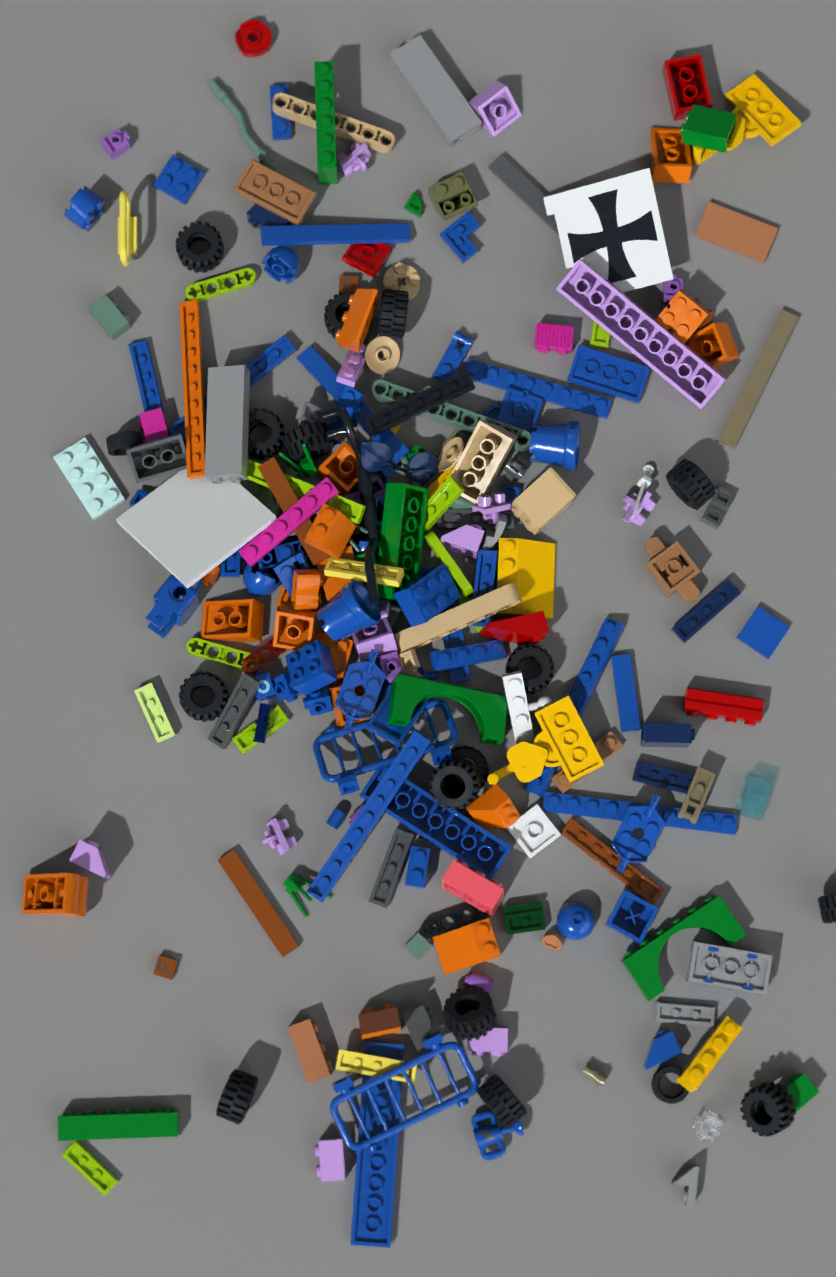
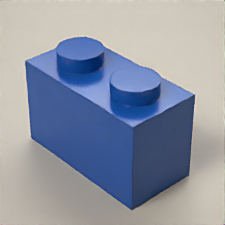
(417, 867)

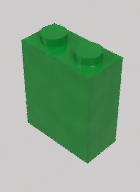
(708, 128)

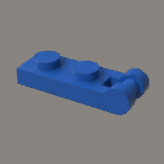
(453, 357)

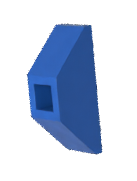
(280, 553)

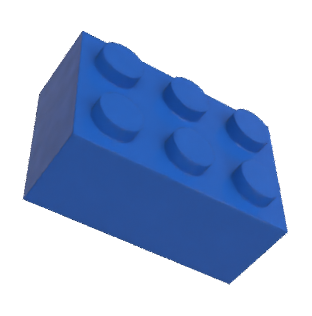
(427, 595)

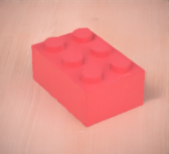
(473, 887)

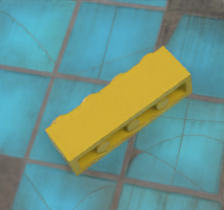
(709, 1054)

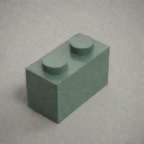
(109, 317)

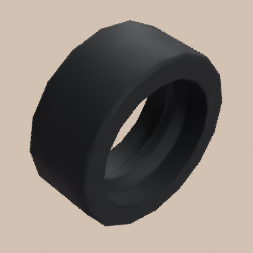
(120, 441)
(656, 1090)

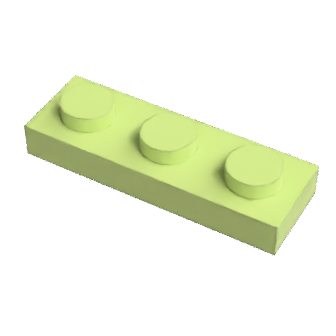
(154, 713)

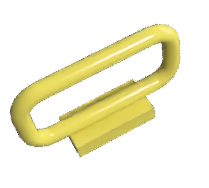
(126, 230)

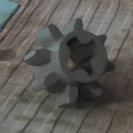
(515, 469)

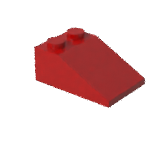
(519, 630)

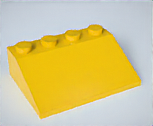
(532, 570)

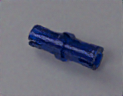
(262, 723)

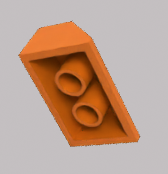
(357, 319)

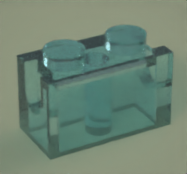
(754, 797)

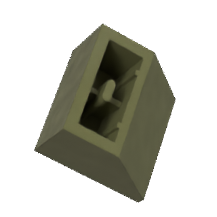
(452, 196)

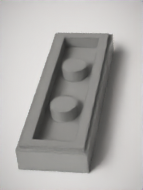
(685, 1014)

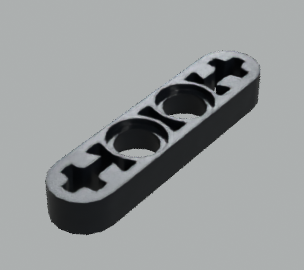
(457, 922)

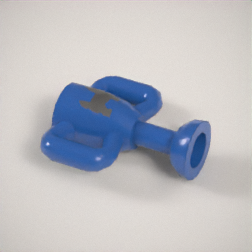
(491, 1134)

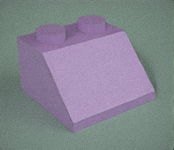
(495, 108)
(464, 540)
(376, 637)
(91, 858)

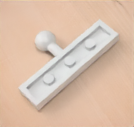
(519, 707)

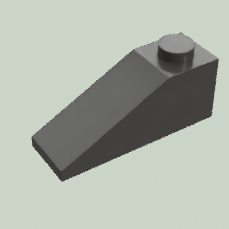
(419, 1027)

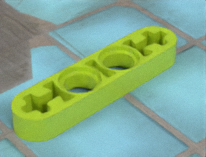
(219, 281)
(444, 557)
(221, 657)

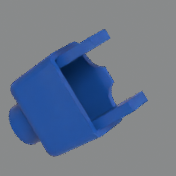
(169, 609)

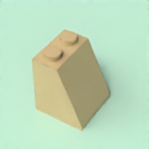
(543, 501)

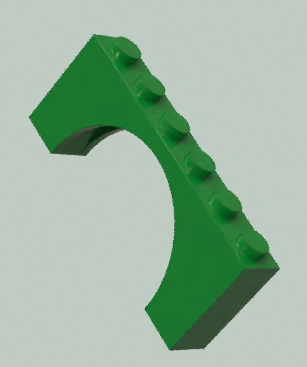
(325, 122)
(486, 708)
(644, 962)

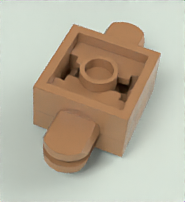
(672, 569)

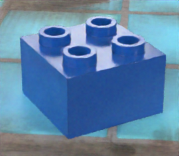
(311, 667)
(631, 917)

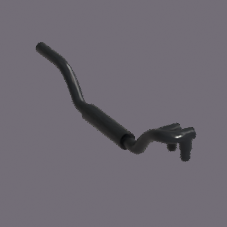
(365, 489)

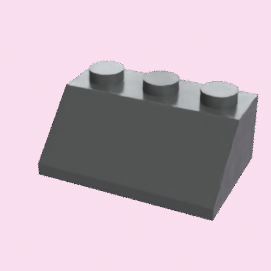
(157, 457)

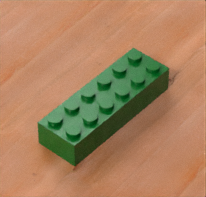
(402, 533)

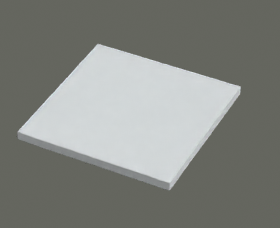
(195, 524)

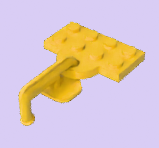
(757, 114)
(563, 737)

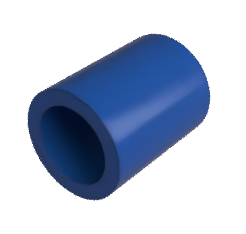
(336, 818)

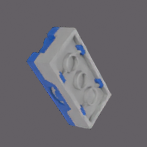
(729, 968)

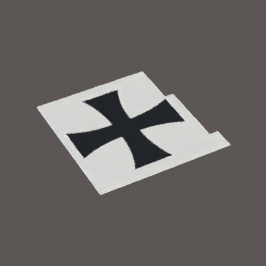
(614, 230)

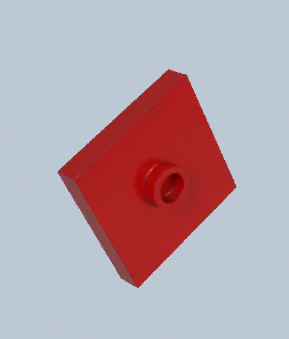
(367, 257)

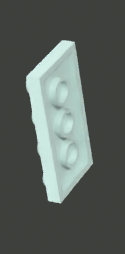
(89, 478)

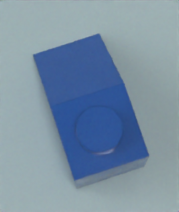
(662, 1048)

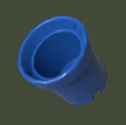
(556, 444)
(349, 612)

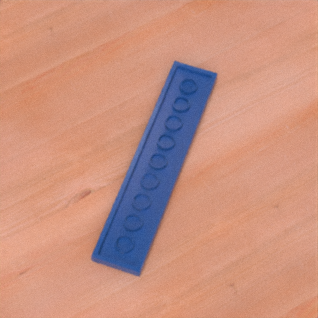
(376, 1168)

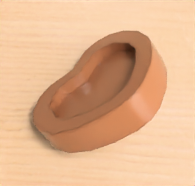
(552, 940)

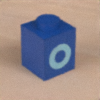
(266, 688)

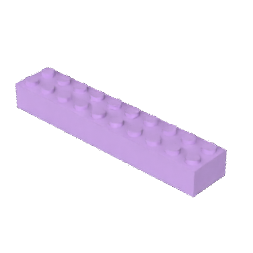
(641, 333)

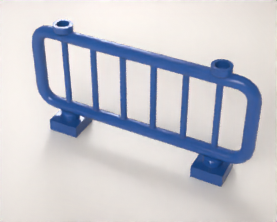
(347, 780)
(347, 1092)

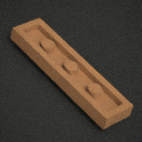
(605, 746)

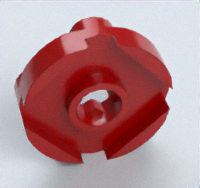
(250, 48)

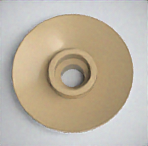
(389, 358)
(450, 454)

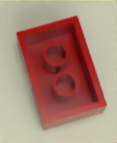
(686, 85)

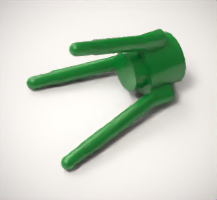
(306, 466)
(294, 883)

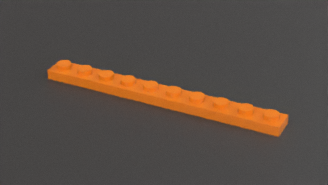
(193, 388)

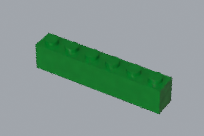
(118, 1126)

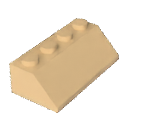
(482, 459)

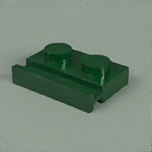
(524, 918)

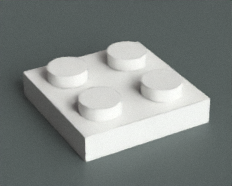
(533, 831)

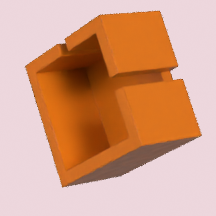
(683, 316)

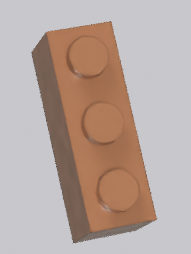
(310, 1050)

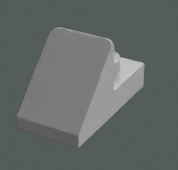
(309, 413)
(690, 1179)

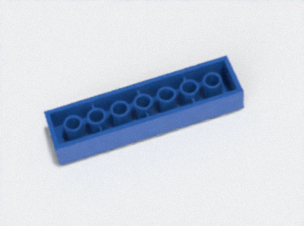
(442, 827)

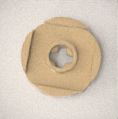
(405, 272)

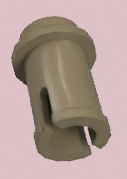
(595, 1075)

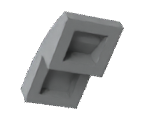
(492, 536)

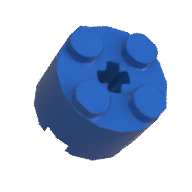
(84, 208)

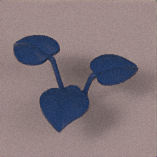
(376, 457)

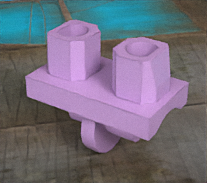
(355, 160)
(645, 502)
(491, 509)
(276, 838)

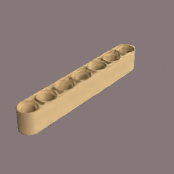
(343, 123)
(458, 618)

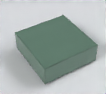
(418, 945)

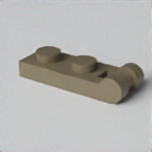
(696, 794)

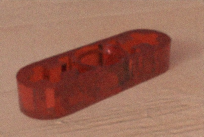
(251, 658)

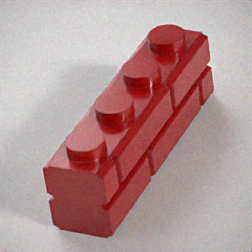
(723, 705)

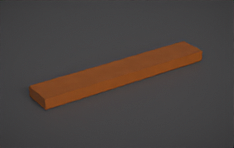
(287, 498)
(610, 860)
(258, 903)

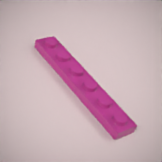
(288, 522)

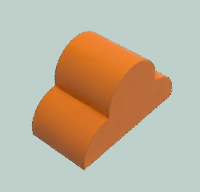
(55, 894)

